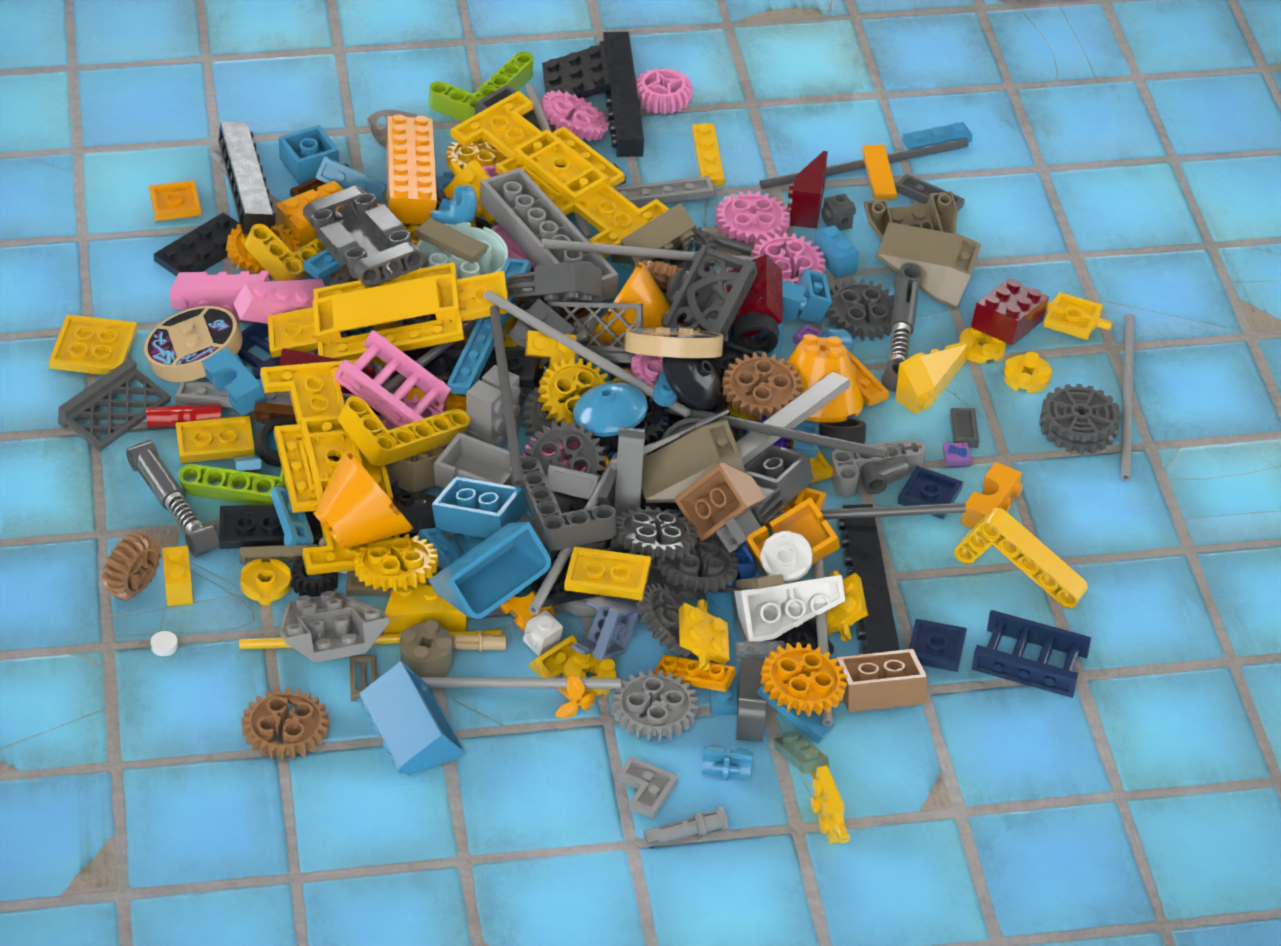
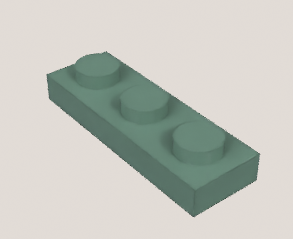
(800, 752)

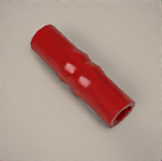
(170, 415)

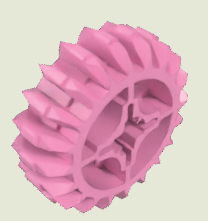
(664, 91)

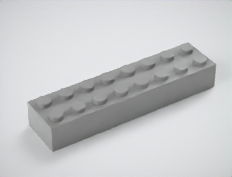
(531, 216)

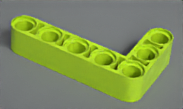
(461, 103)
(229, 481)

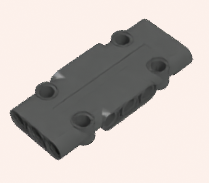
(363, 236)

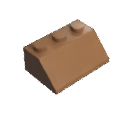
(718, 498)
(883, 680)

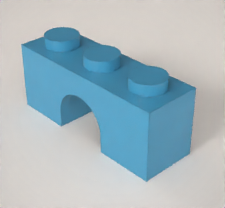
(241, 386)

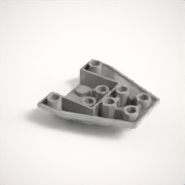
(331, 626)

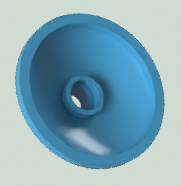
(609, 408)

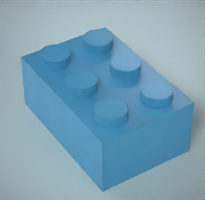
(477, 507)

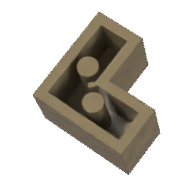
(416, 471)

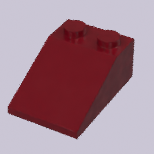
(808, 193)

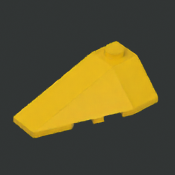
(926, 376)

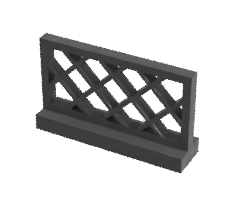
(611, 352)
(100, 395)

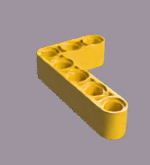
(277, 257)
(389, 446)
(1026, 552)

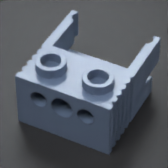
(611, 627)

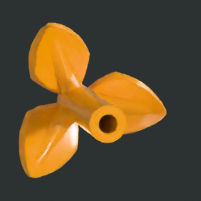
(574, 693)

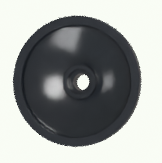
(694, 381)
(417, 510)

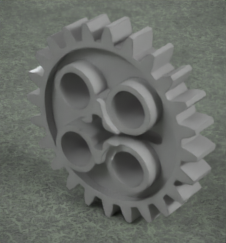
(655, 705)

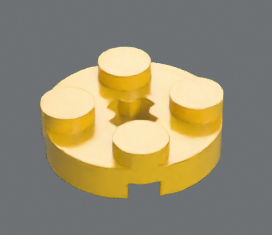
(978, 353)
(1018, 369)
(265, 592)
(580, 664)

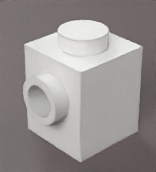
(542, 633)

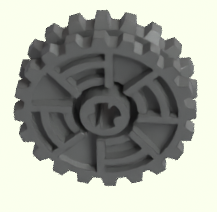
(1080, 418)

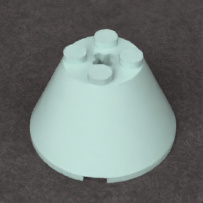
(490, 262)

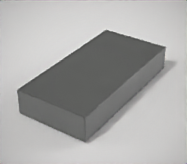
(964, 426)

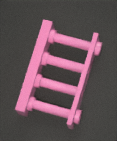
(378, 397)

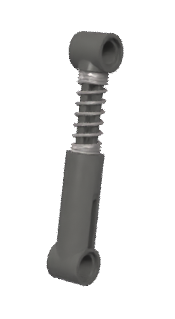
(902, 320)
(146, 461)

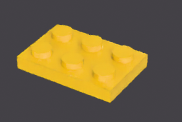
(214, 439)
(607, 573)

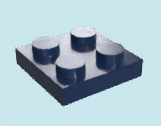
(929, 488)
(938, 644)

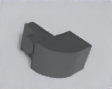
(734, 531)

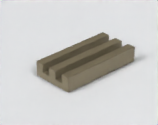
(362, 659)

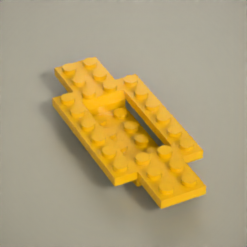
(404, 297)

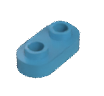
(662, 392)

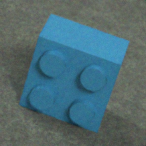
(304, 152)

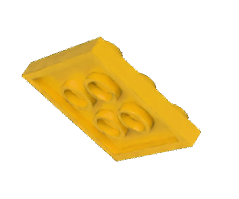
(92, 344)

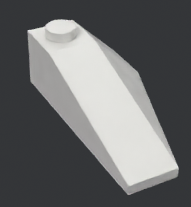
(777, 609)

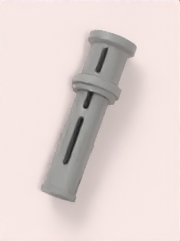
(698, 824)

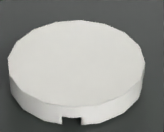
(787, 555)

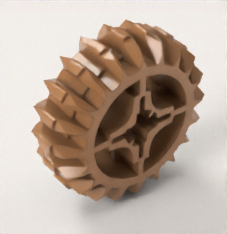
(131, 565)

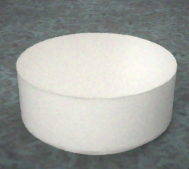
(164, 643)

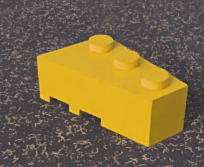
(420, 605)

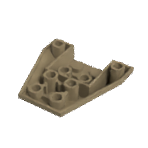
(937, 214)
(943, 257)
(687, 459)

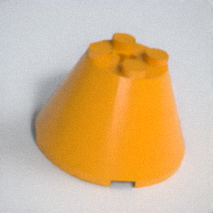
(637, 289)
(815, 360)
(358, 507)

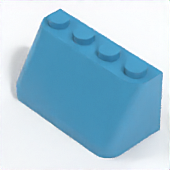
(493, 570)
(410, 721)

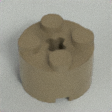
(427, 649)

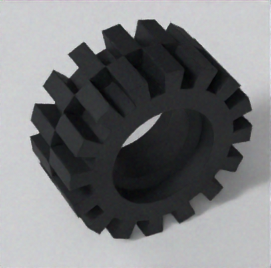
(311, 587)

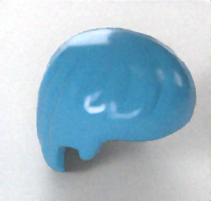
(459, 208)

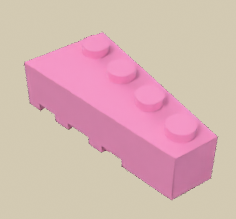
(218, 290)
(268, 298)

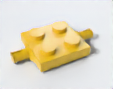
(470, 175)
(1075, 316)
(848, 612)
(703, 634)
(828, 806)

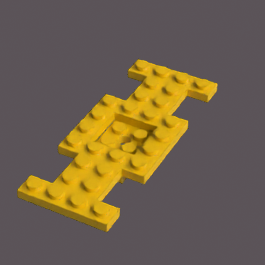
(581, 185)
(316, 407)

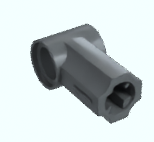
(877, 475)

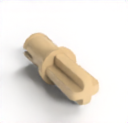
(479, 642)

